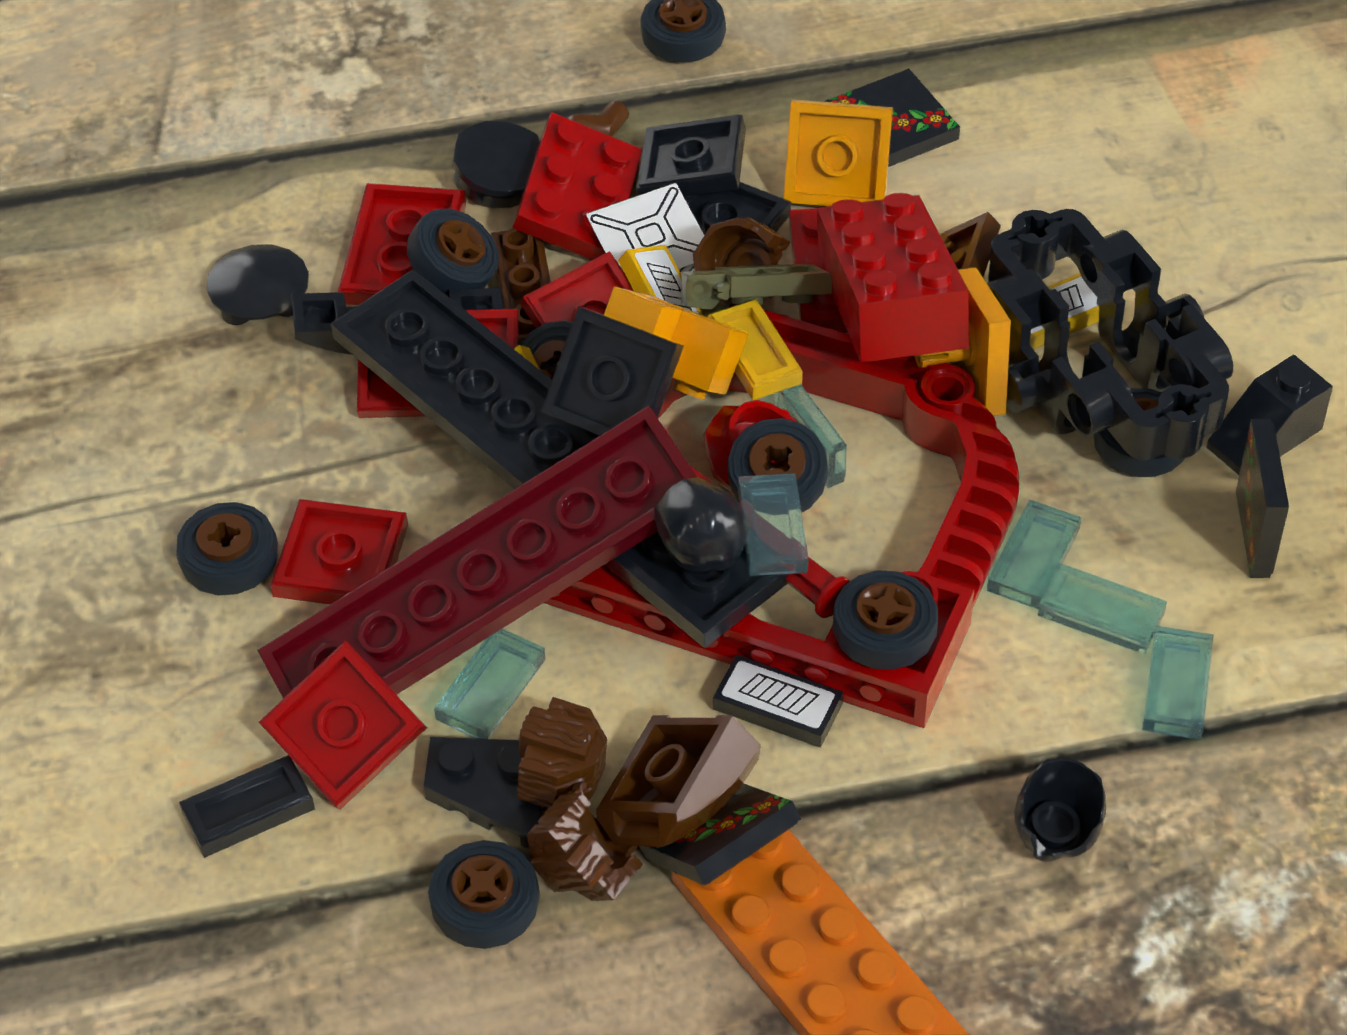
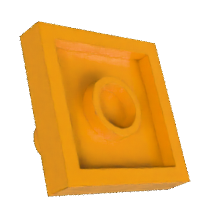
(837, 152)
(988, 345)

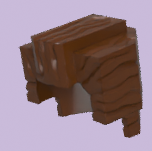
(738, 244)
(558, 751)
(576, 852)

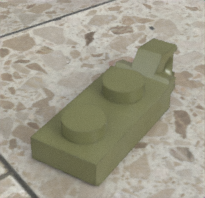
(746, 283)

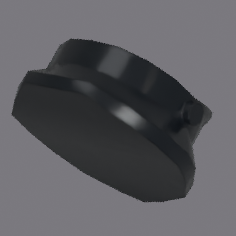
(494, 162)

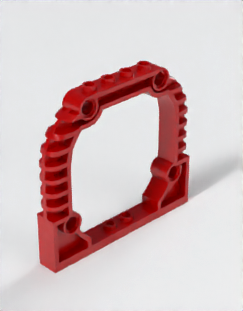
(937, 415)

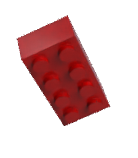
(892, 278)

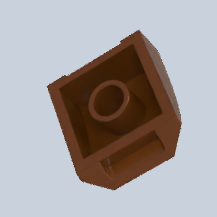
(676, 779)

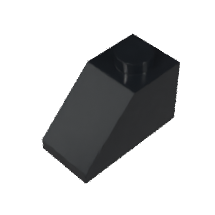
(1286, 394)

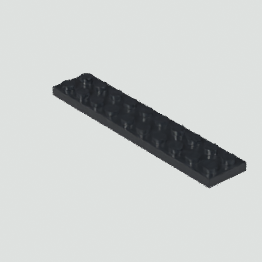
(493, 407)

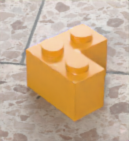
(709, 346)

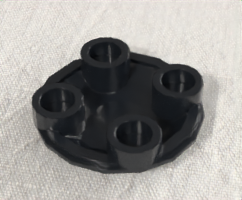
(256, 283)

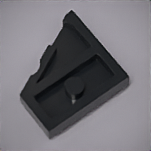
(480, 782)

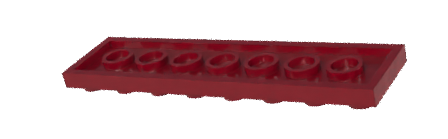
(494, 562)

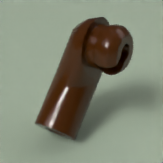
(607, 121)

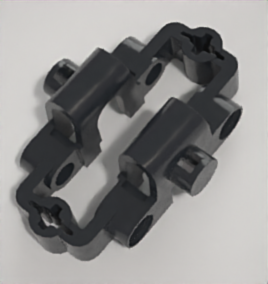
(1163, 348)

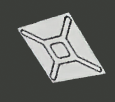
(649, 221)

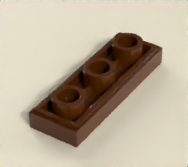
(520, 271)

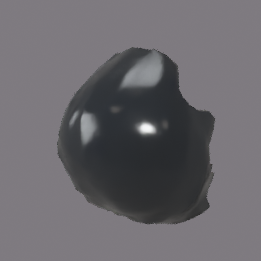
(701, 525)
(1060, 809)

